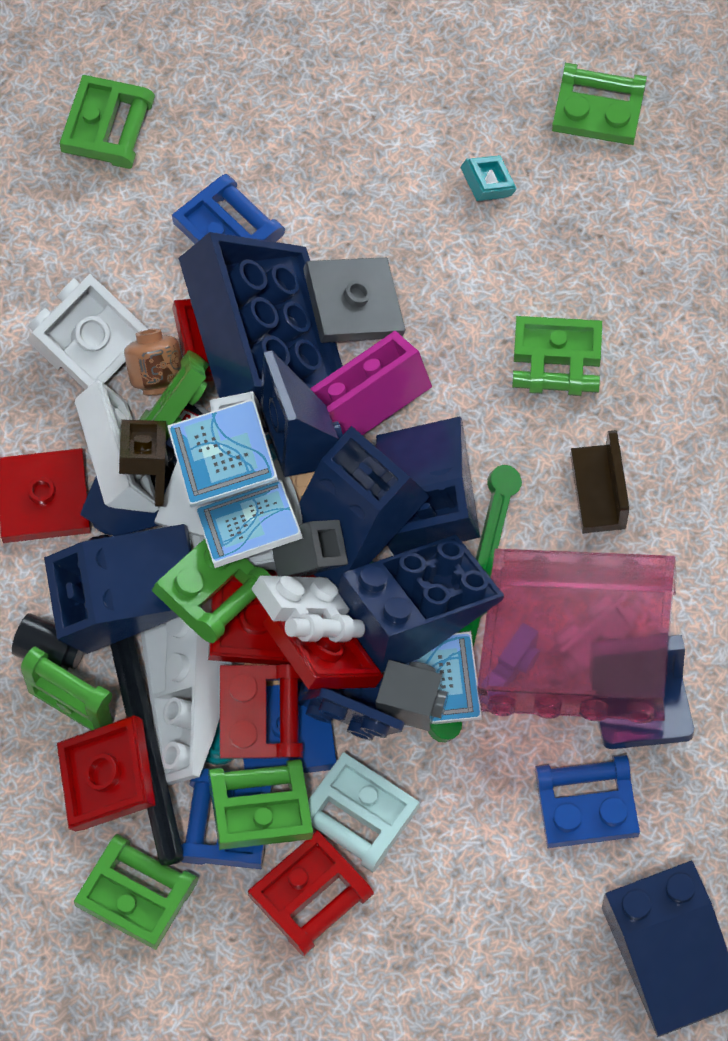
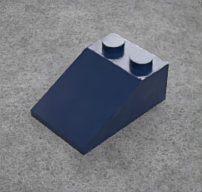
(671, 946)

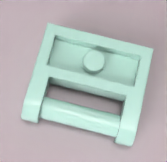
(369, 801)

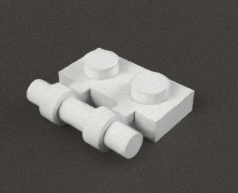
(309, 608)

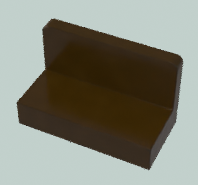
(144, 452)
(600, 486)

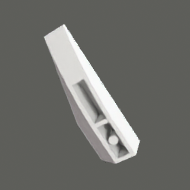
(182, 694)

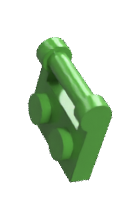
(597, 115)
(94, 116)
(184, 388)
(196, 580)
(66, 691)
(260, 817)
(129, 904)

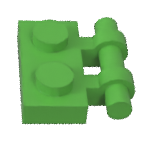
(557, 342)

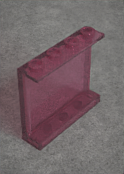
(578, 635)

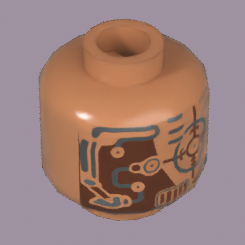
(152, 361)

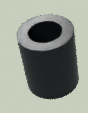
(42, 633)

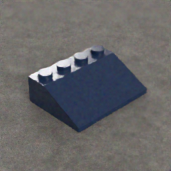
(254, 301)

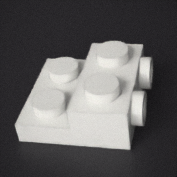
(85, 332)

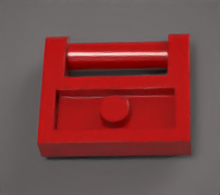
(245, 712)
(299, 881)

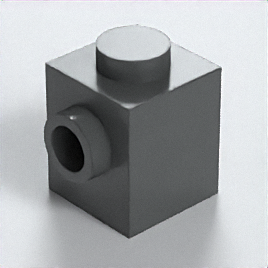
(306, 556)
(412, 694)

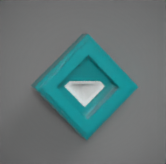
(488, 178)

